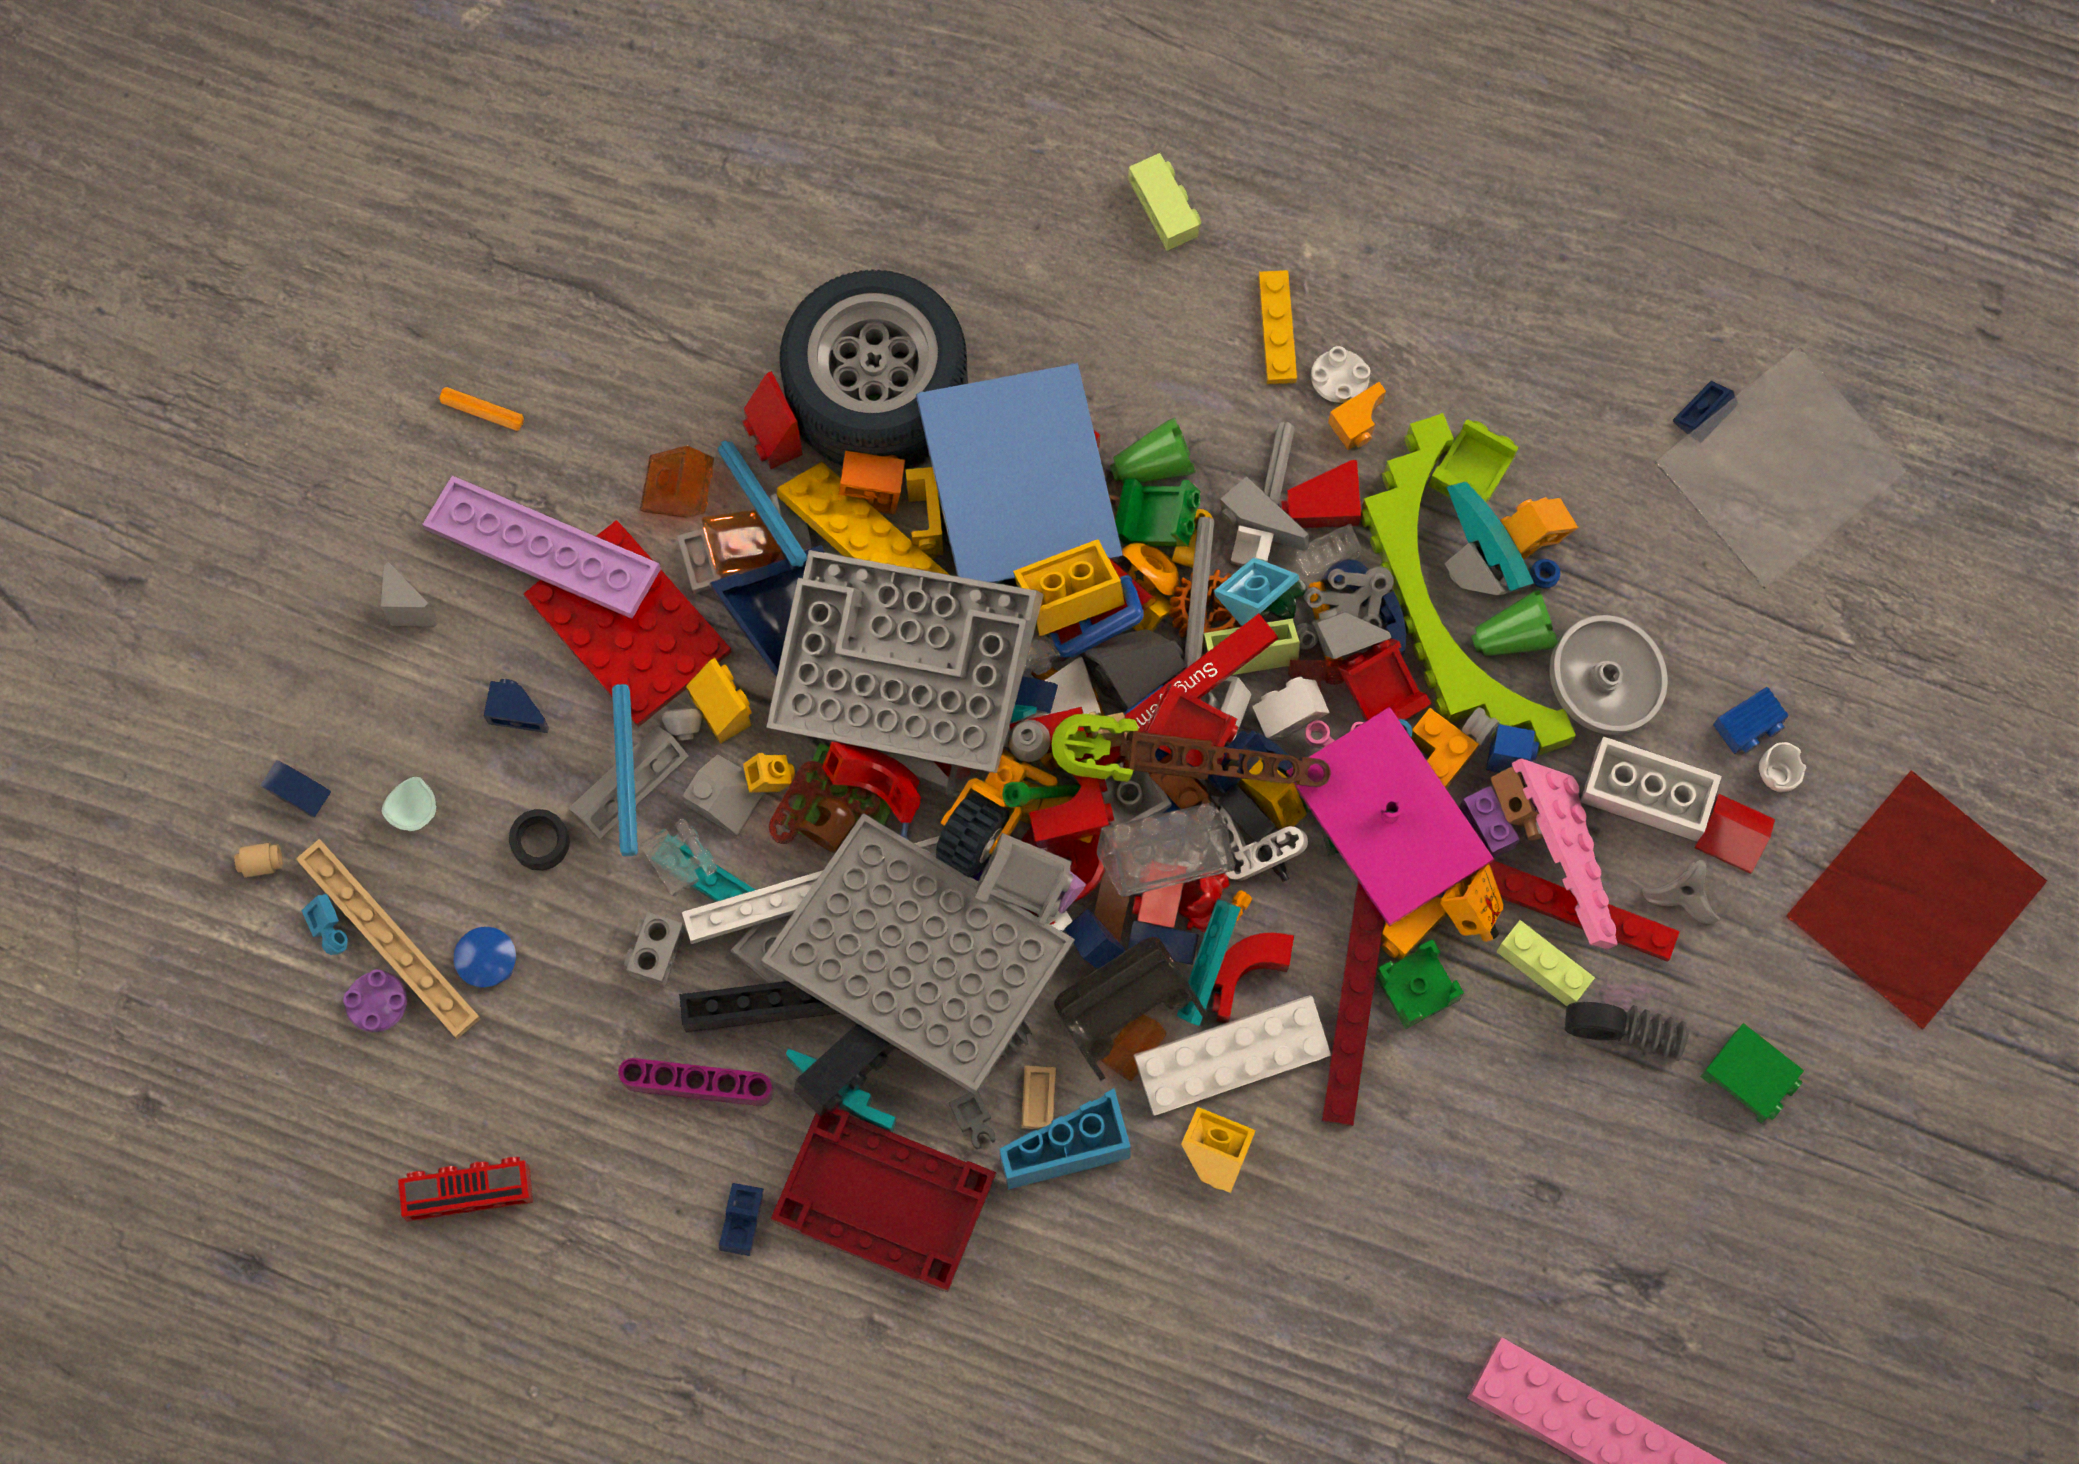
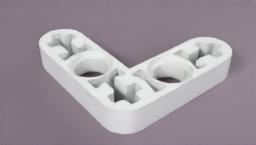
(1249, 853)

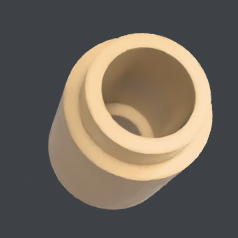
(258, 859)

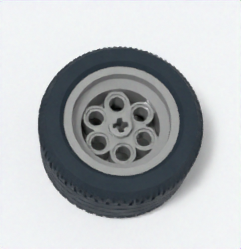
(875, 319)

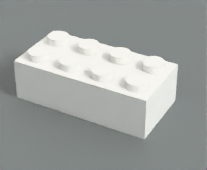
(1650, 789)

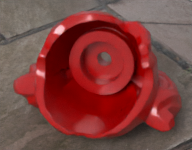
(1200, 898)

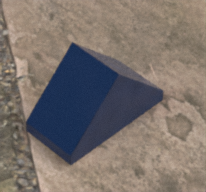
(1093, 939)

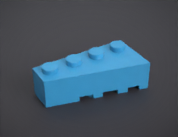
(1069, 1144)

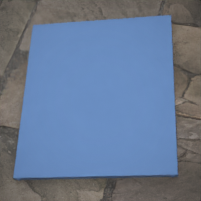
(1017, 471)

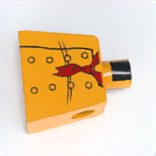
(1475, 904)

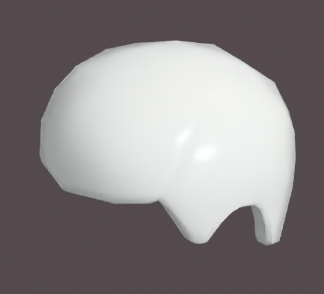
(1782, 767)

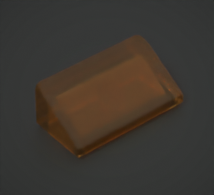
(1134, 1038)

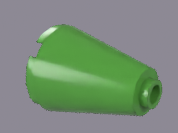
(1155, 456)
(1517, 629)

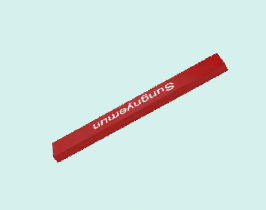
(1205, 673)

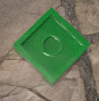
(1418, 985)

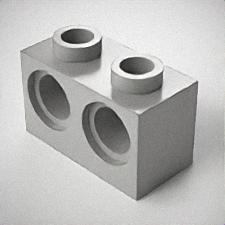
(663, 950)

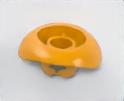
(1152, 568)

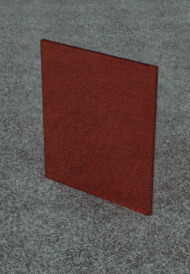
(1916, 899)

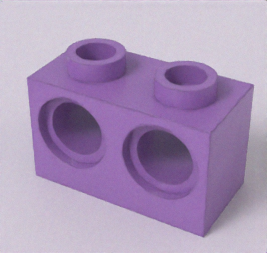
(1489, 821)

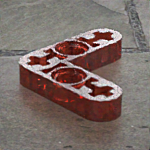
(811, 791)

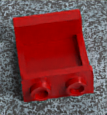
(1383, 681)
(1190, 717)

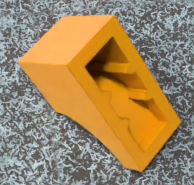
(1353, 418)

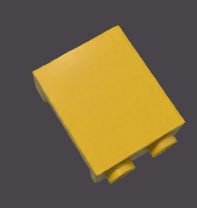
(922, 487)

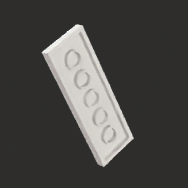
(1232, 1055)

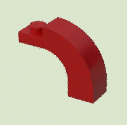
(877, 773)
(1249, 954)

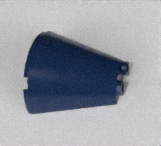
(762, 604)

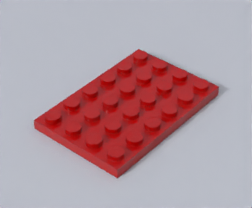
(650, 652)

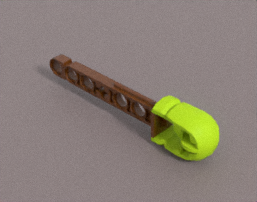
(1141, 748)

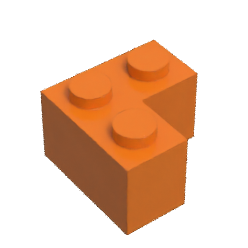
(873, 479)

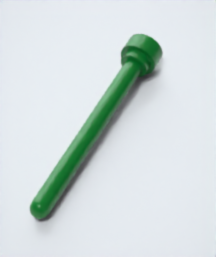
(1018, 793)

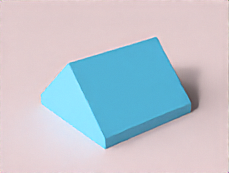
(1254, 589)

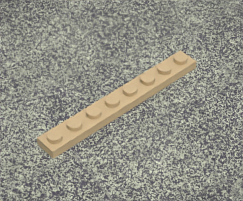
(388, 939)

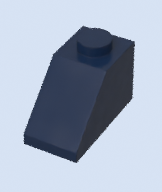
(512, 707)

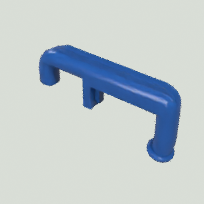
(1106, 628)

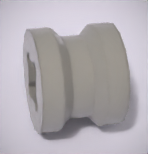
(1480, 726)

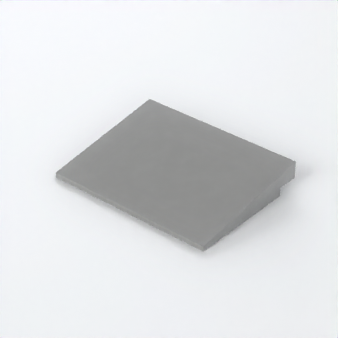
(903, 660)

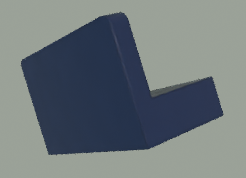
(1241, 741)

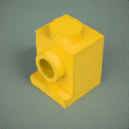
(773, 771)

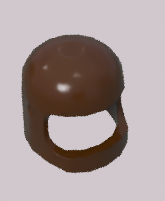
(832, 825)

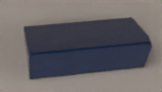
(1703, 406)

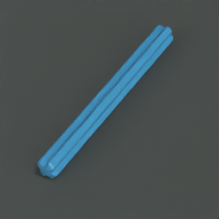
(762, 504)
(625, 770)

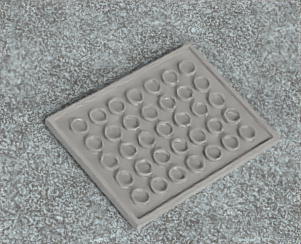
(916, 954)

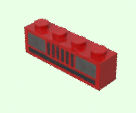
(465, 1190)

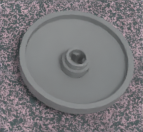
(1608, 675)

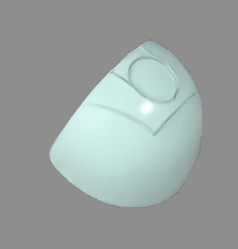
(410, 805)

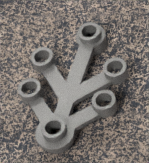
(1346, 601)

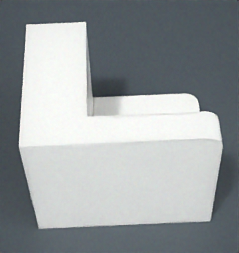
(1251, 544)

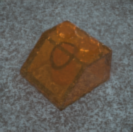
(677, 482)
(739, 541)

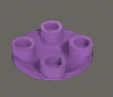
(375, 1001)

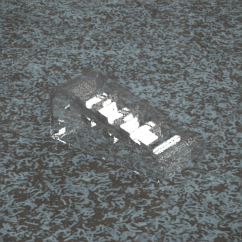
(1345, 532)

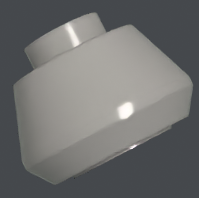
(682, 722)
(1029, 740)

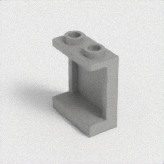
(1025, 877)

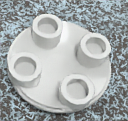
(1340, 375)

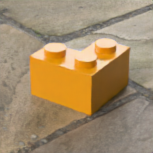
(1539, 524)
(1444, 744)

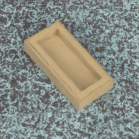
(1038, 1097)

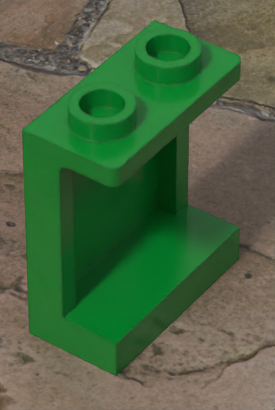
(1157, 513)
(1754, 1073)

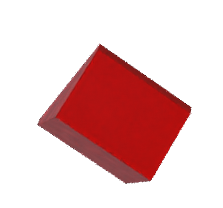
(1735, 834)

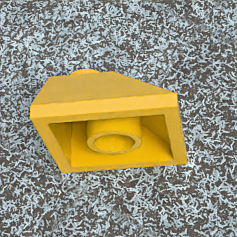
(1216, 1148)

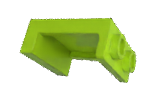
(1475, 458)

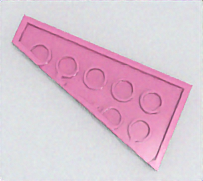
(1568, 840)

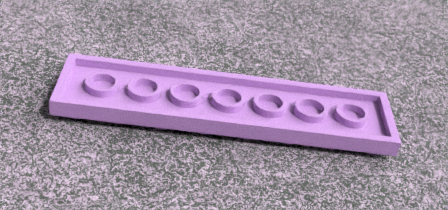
(542, 546)

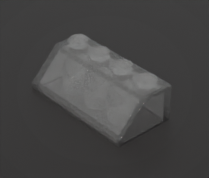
(1166, 849)

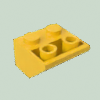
(716, 697)

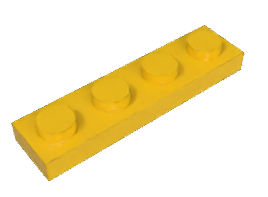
(1277, 327)

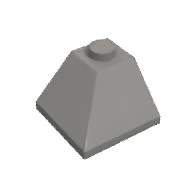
(1471, 571)
(1345, 633)
(722, 794)

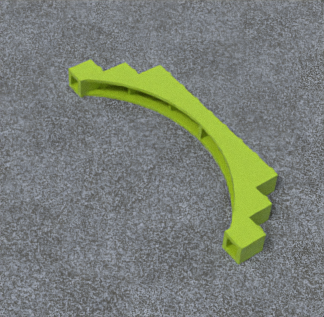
(1449, 671)

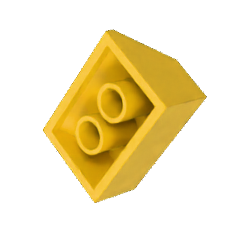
(1073, 585)

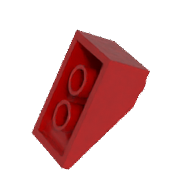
(772, 424)

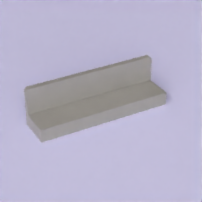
(653, 761)

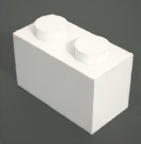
(1290, 708)

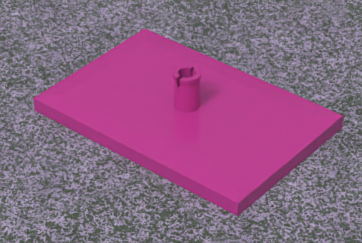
(1399, 855)

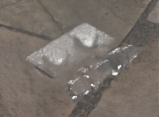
(670, 862)

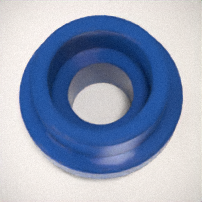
(1548, 566)

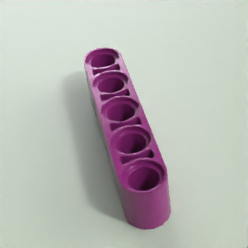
(682, 1074)

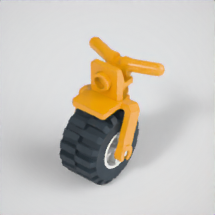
(979, 817)

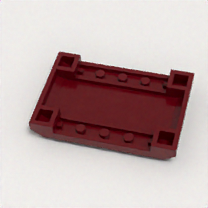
(883, 1198)

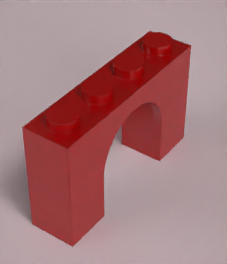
(1083, 813)

